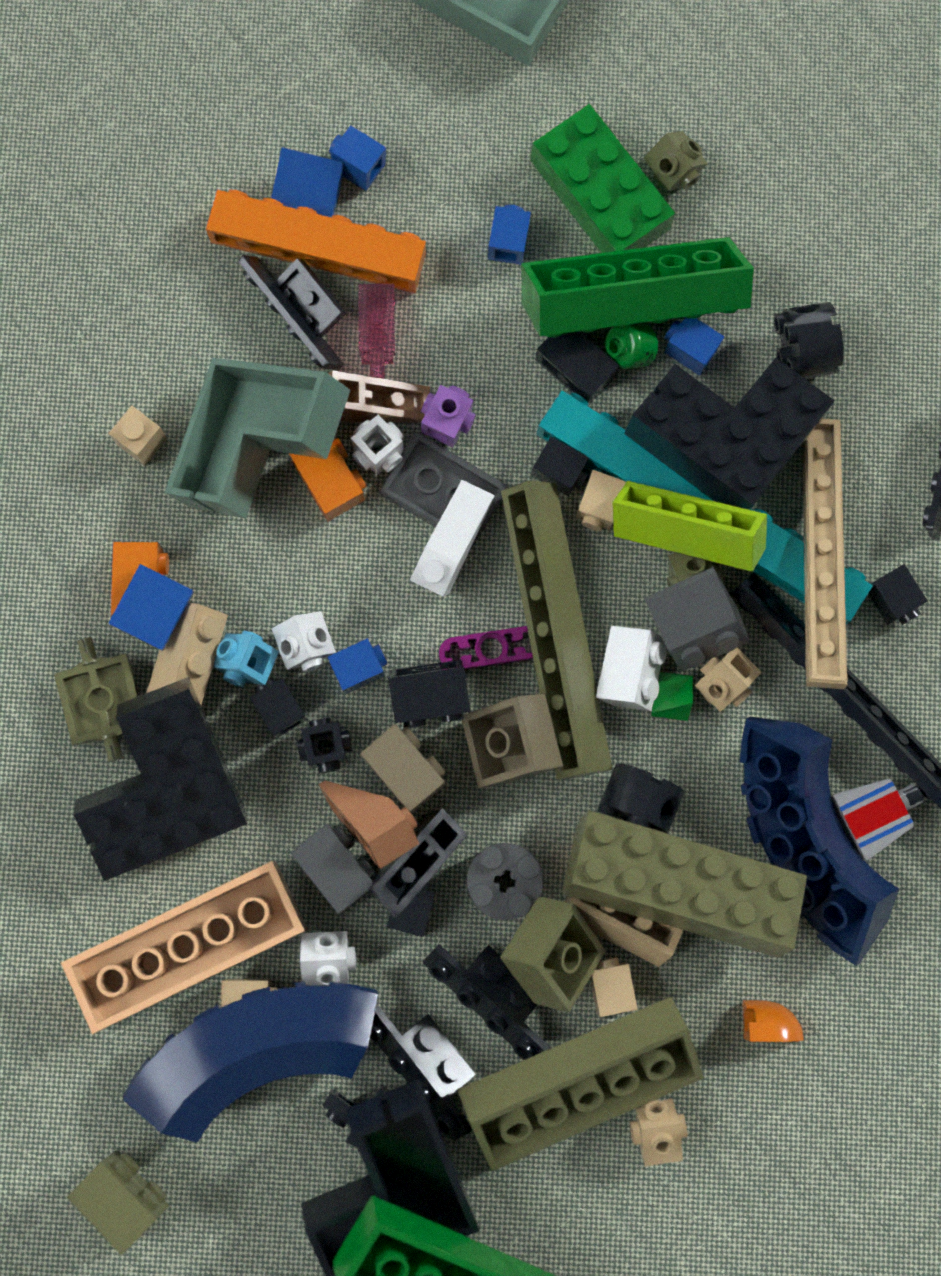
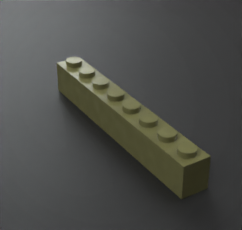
(556, 626)

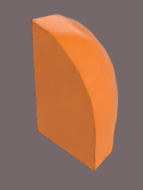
(769, 1022)

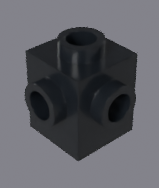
(313, 736)

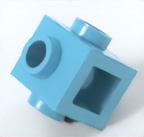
(245, 659)

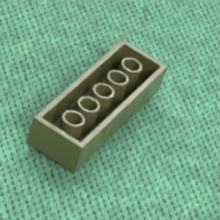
(684, 884)
(581, 1083)

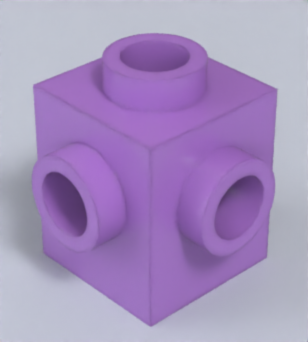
(447, 414)

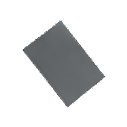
(429, 479)

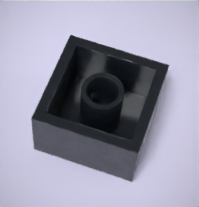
(429, 693)

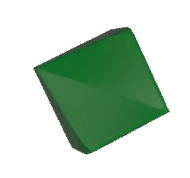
(674, 696)

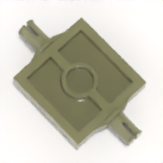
(91, 697)

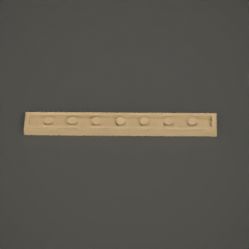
(824, 558)

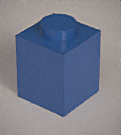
(361, 157)
(509, 234)
(692, 343)
(358, 665)

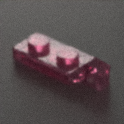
(376, 326)

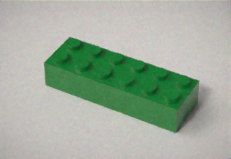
(636, 286)
(404, 1244)

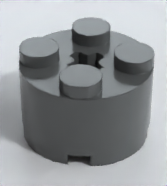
(523, 870)

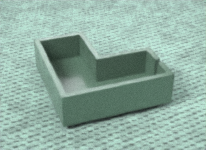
(507, 25)
(241, 418)

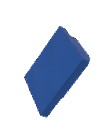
(308, 181)
(151, 607)

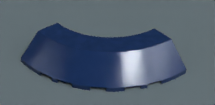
(801, 833)
(248, 1046)

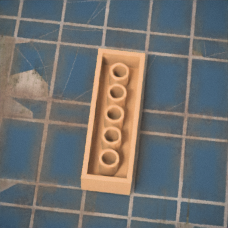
(183, 946)

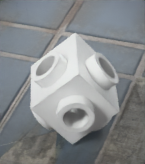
(374, 434)
(304, 641)
(326, 958)

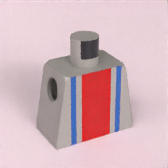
(875, 814)

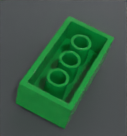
(601, 183)

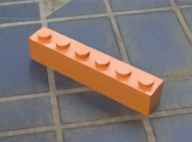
(321, 241)

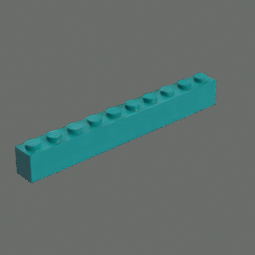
(620, 457)

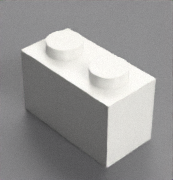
(631, 668)

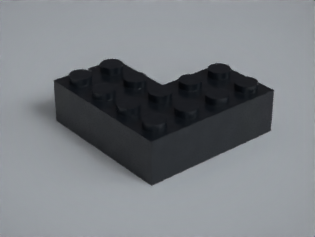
(726, 448)
(176, 799)
(405, 1168)

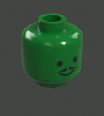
(632, 346)

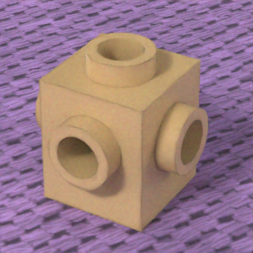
(727, 679)
(656, 1124)

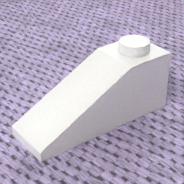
(452, 539)

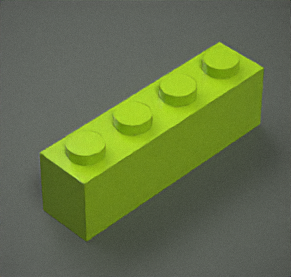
(690, 525)

